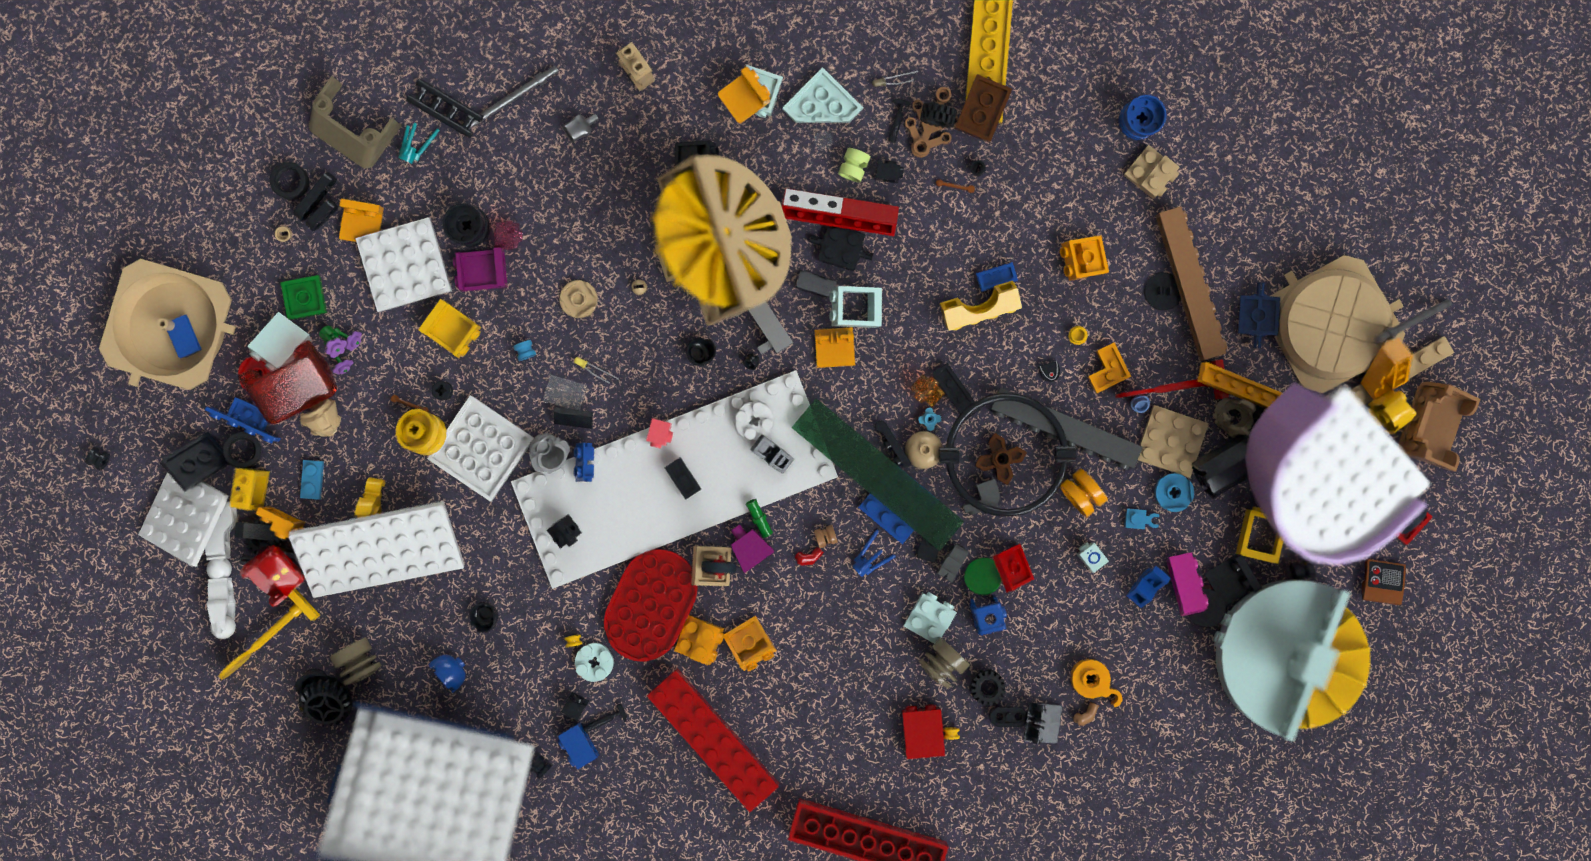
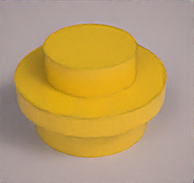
(1077, 335)

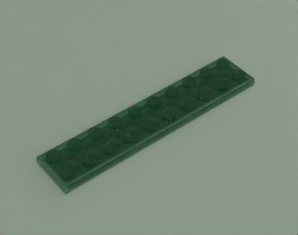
(877, 474)

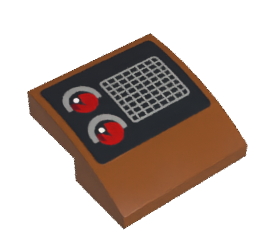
(1383, 582)

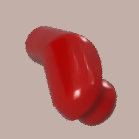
(808, 559)

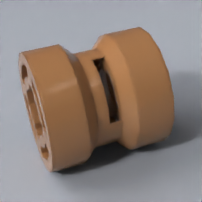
(830, 536)

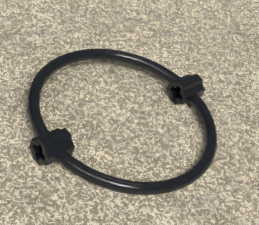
(950, 455)

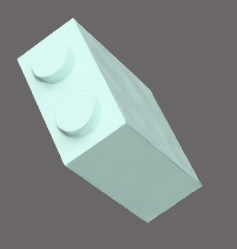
(277, 342)

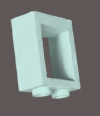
(874, 307)

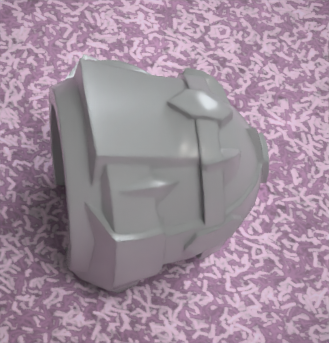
(548, 453)

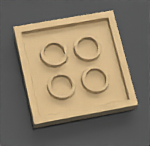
(1172, 441)

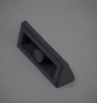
(815, 284)

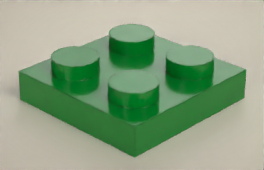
(303, 297)

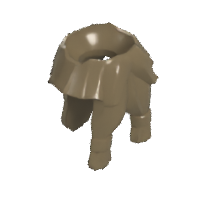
(1222, 420)

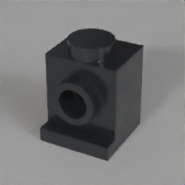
(888, 171)
(574, 706)

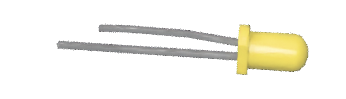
(582, 363)

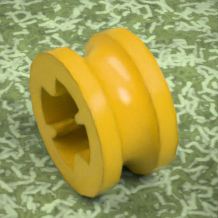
(573, 640)
(951, 733)

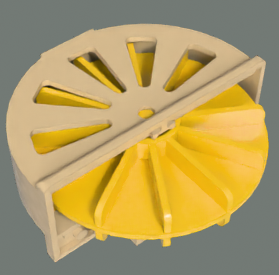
(721, 235)

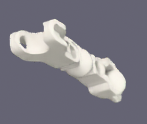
(220, 587)

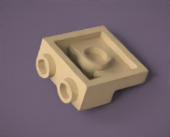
(1152, 172)

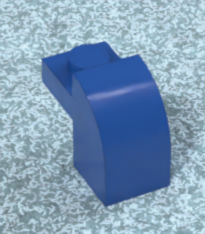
(1147, 586)

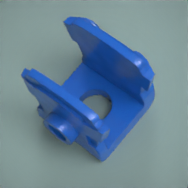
(979, 616)

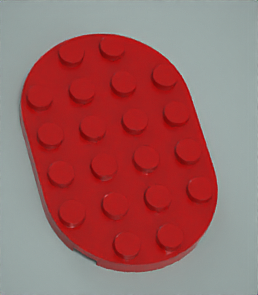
(650, 605)

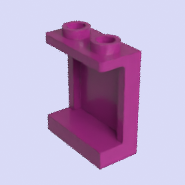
(480, 270)

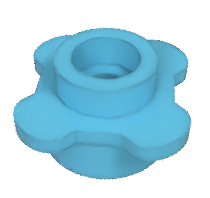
(929, 424)

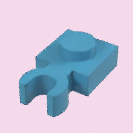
(1137, 519)

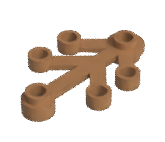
(928, 129)

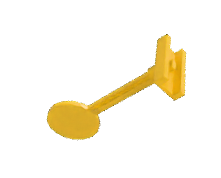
(300, 605)

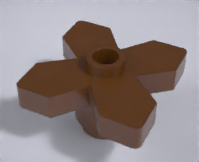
(1010, 456)

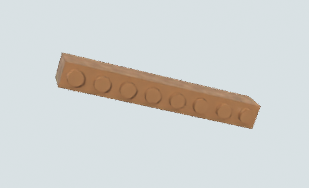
(1191, 284)

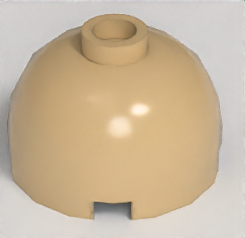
(923, 449)

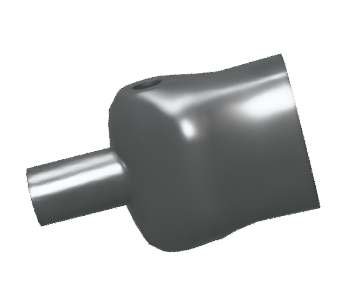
(579, 127)

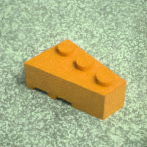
(1388, 368)

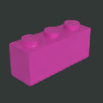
(1187, 584)

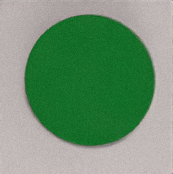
(982, 576)

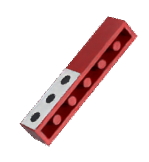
(840, 212)

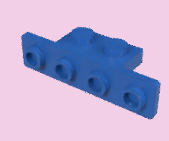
(246, 416)

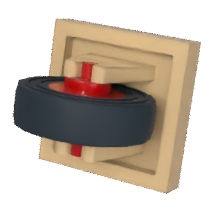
(712, 566)

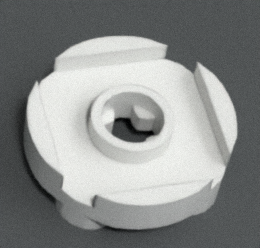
(744, 416)

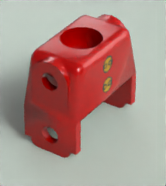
(273, 574)

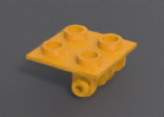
(835, 347)

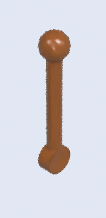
(970, 189)
(395, 399)

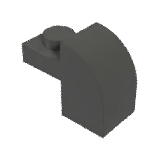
(988, 494)

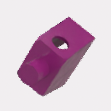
(749, 548)

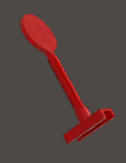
(1179, 386)

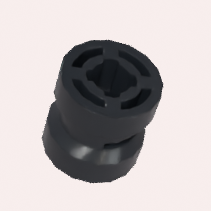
(1303, 569)

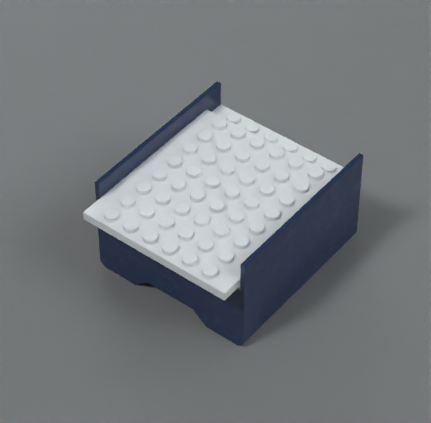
(424, 791)

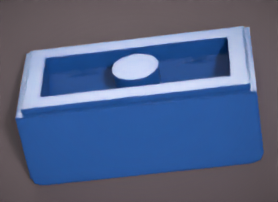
(184, 338)

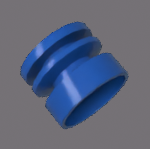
(1149, 109)

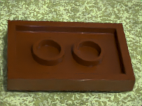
(983, 108)

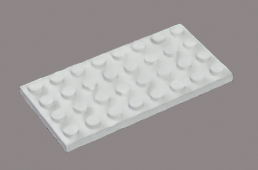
(377, 549)

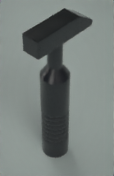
(897, 120)
(605, 719)

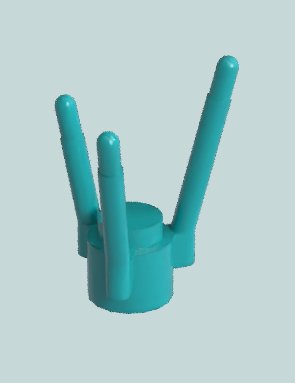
(407, 152)

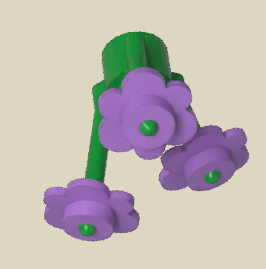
(336, 346)

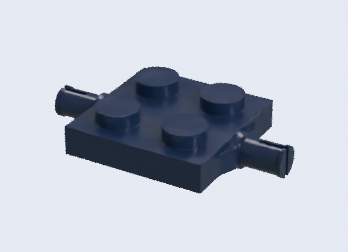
(1259, 315)

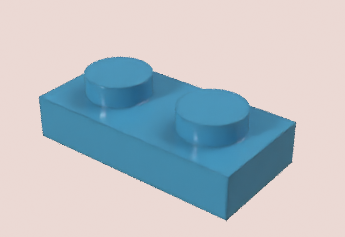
(312, 479)

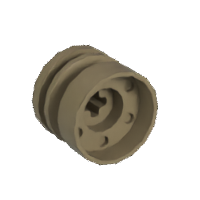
(355, 661)
(943, 663)

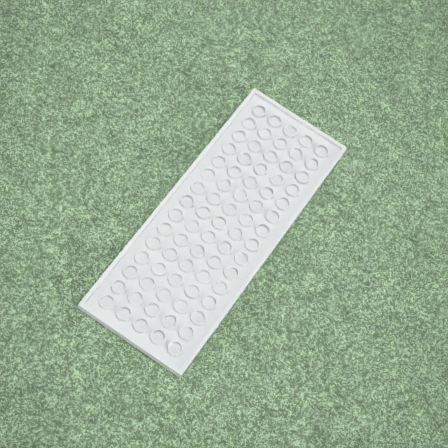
(636, 503)

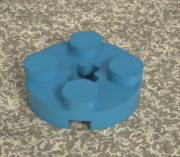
(1165, 485)

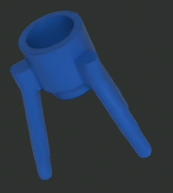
(863, 566)

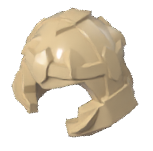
(323, 420)

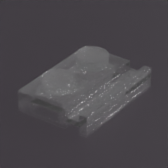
(565, 393)

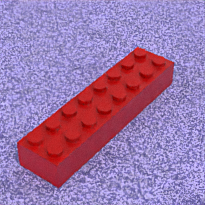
(713, 740)
(860, 836)

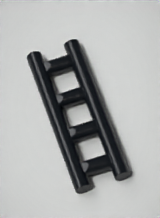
(448, 119)

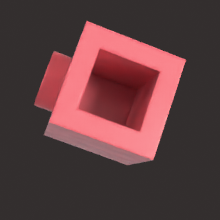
(659, 433)

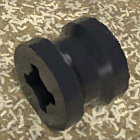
(446, 390)
(97, 458)
(540, 767)

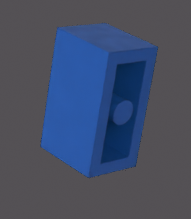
(578, 746)

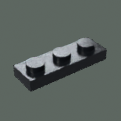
(953, 388)

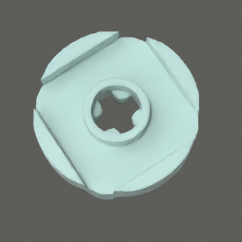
(603, 656)

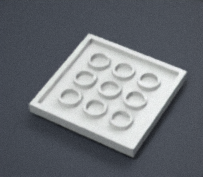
(403, 264)
(481, 448)
(183, 520)

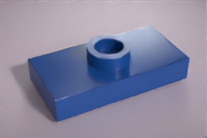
(995, 276)

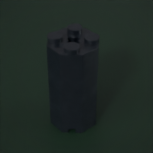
(1223, 466)

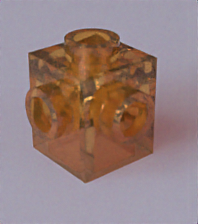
(927, 390)

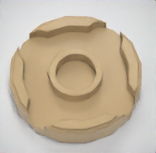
(584, 299)

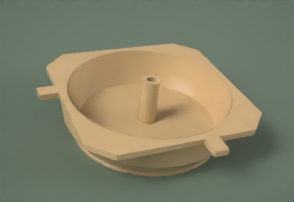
(143, 313)
(1332, 322)

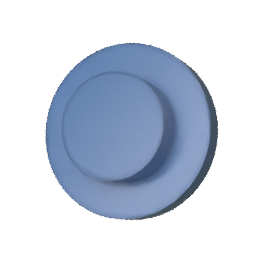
(1140, 403)

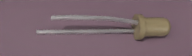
(879, 82)

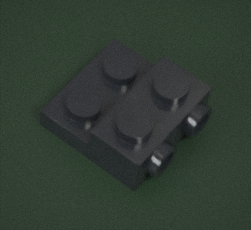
(686, 150)

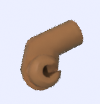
(1086, 717)

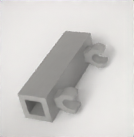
(771, 328)

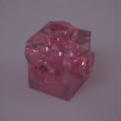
(507, 235)

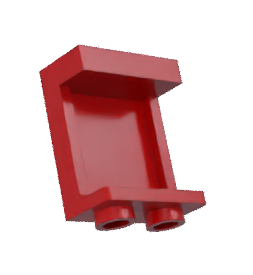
(923, 732)

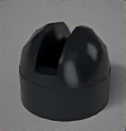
(974, 167)
(751, 362)

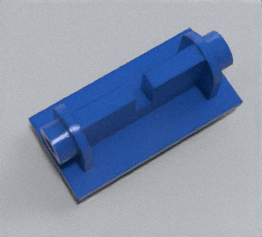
(582, 471)

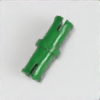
(759, 518)

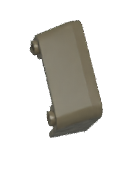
(363, 149)

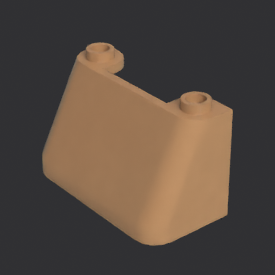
(1436, 424)

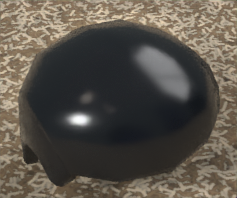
(700, 351)
(484, 617)

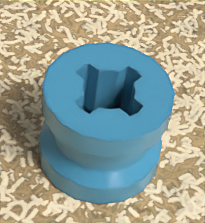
(524, 350)

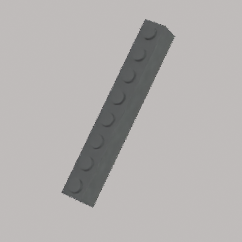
(1077, 432)

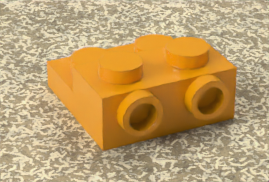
(1084, 258)
(281, 521)
(699, 640)
(750, 644)

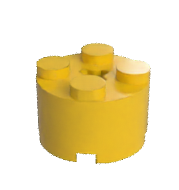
(1391, 411)

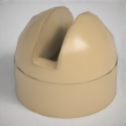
(283, 238)
(639, 290)

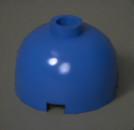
(449, 671)

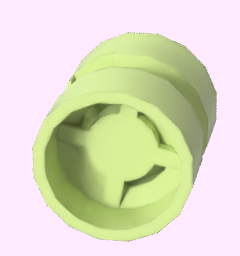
(854, 165)

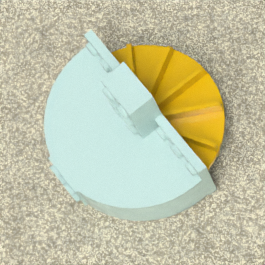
(1292, 656)

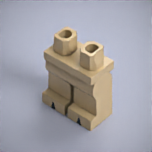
(635, 64)

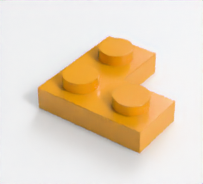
(1114, 369)

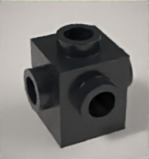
(564, 532)

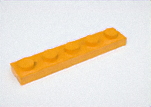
(1237, 385)

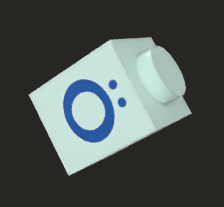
(1092, 556)

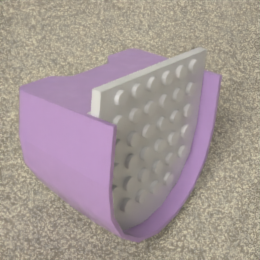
(1330, 476)

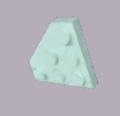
(822, 102)

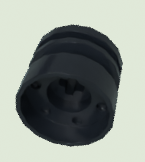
(455, 225)

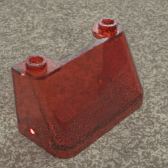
(292, 386)

